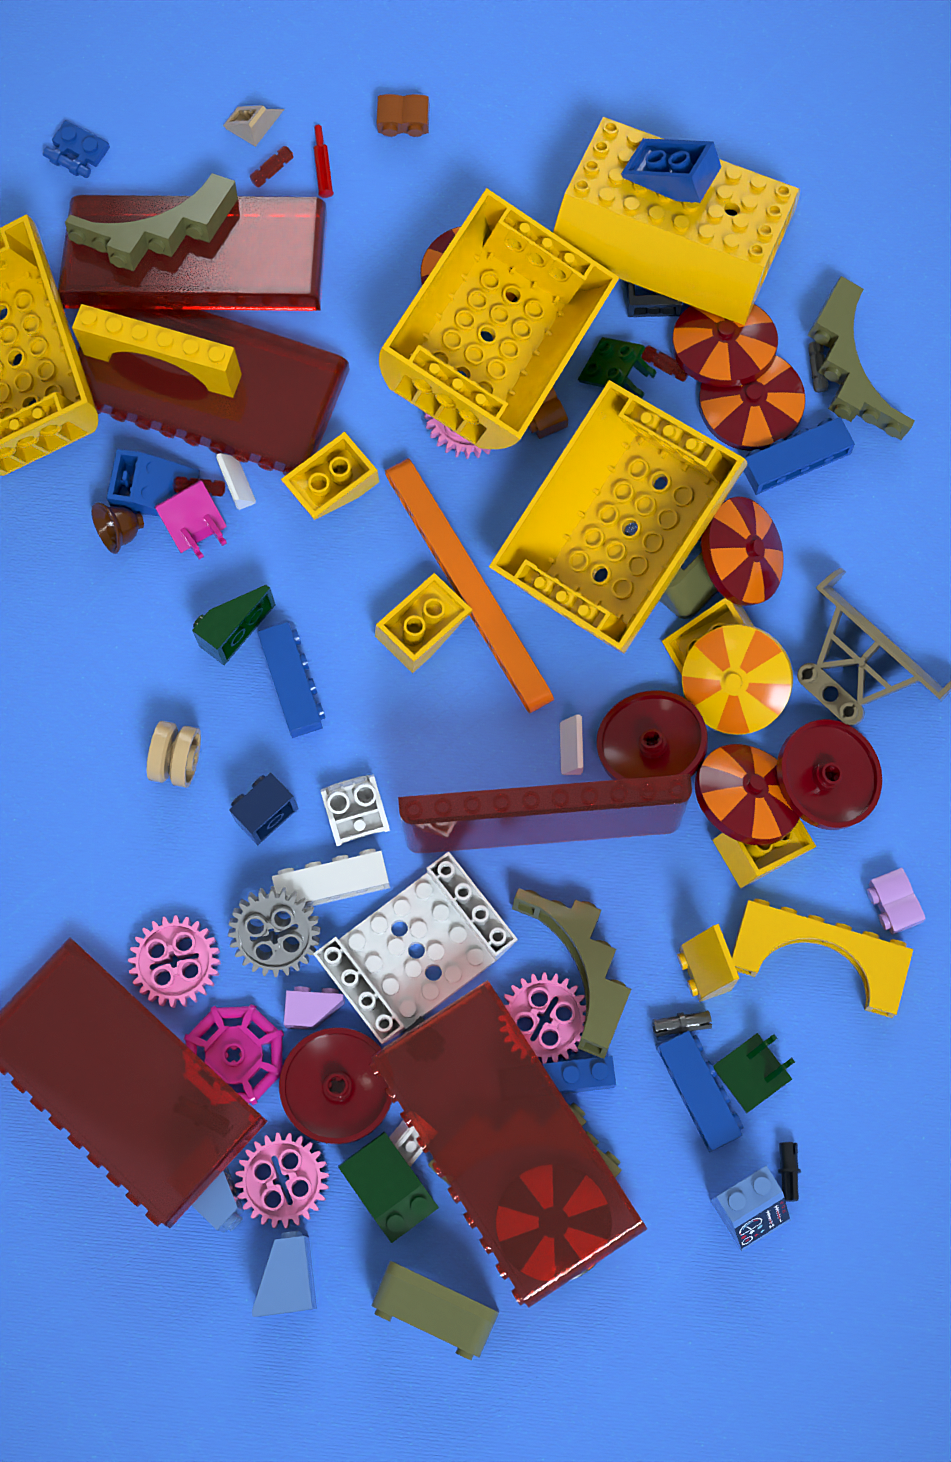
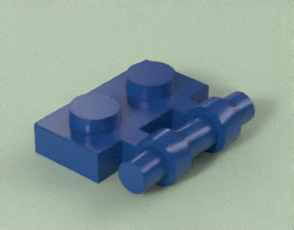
(80, 144)

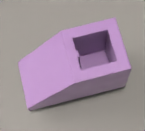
(310, 1009)

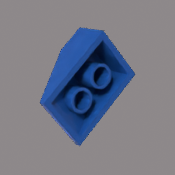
(674, 168)

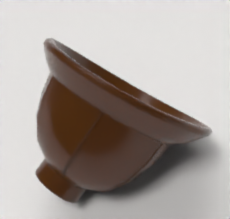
(116, 525)

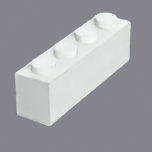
(335, 880)

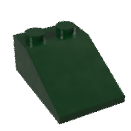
(231, 623)
(388, 1187)

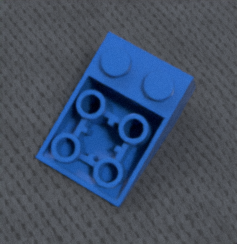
(144, 480)

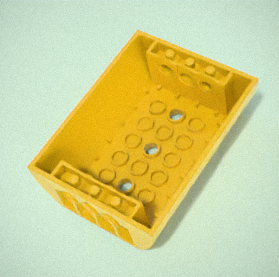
(672, 245)
(532, 338)
(49, 361)
(592, 496)

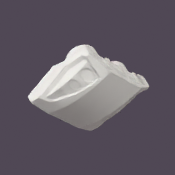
(354, 809)

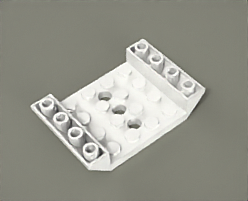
(442, 915)

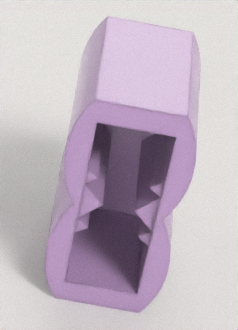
(896, 901)

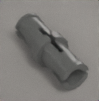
(682, 1023)

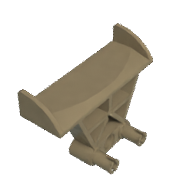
(817, 680)

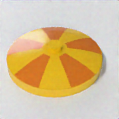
(737, 678)

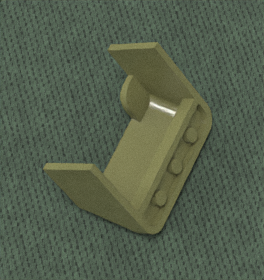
(689, 590)
(434, 1310)

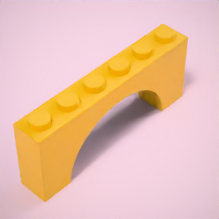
(106, 333)
(878, 962)

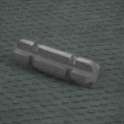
(817, 357)

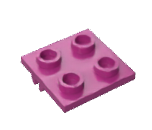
(191, 518)

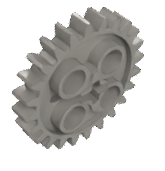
(265, 909)

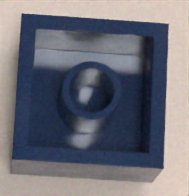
(263, 808)

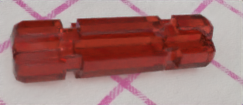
(271, 166)
(664, 363)
(216, 488)

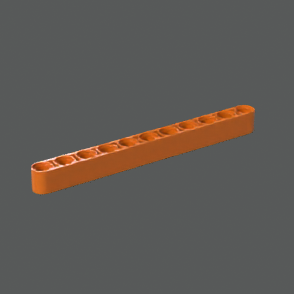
(469, 586)

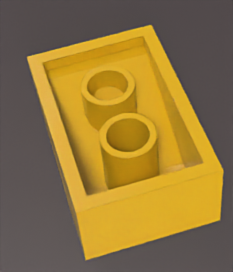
(332, 477)
(718, 615)
(422, 622)
(755, 861)
(708, 964)

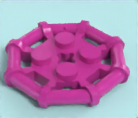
(242, 1038)

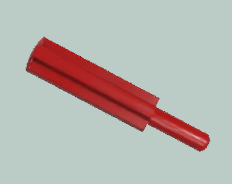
(322, 165)

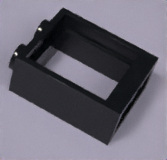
(651, 304)

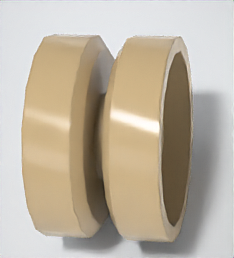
(173, 754)

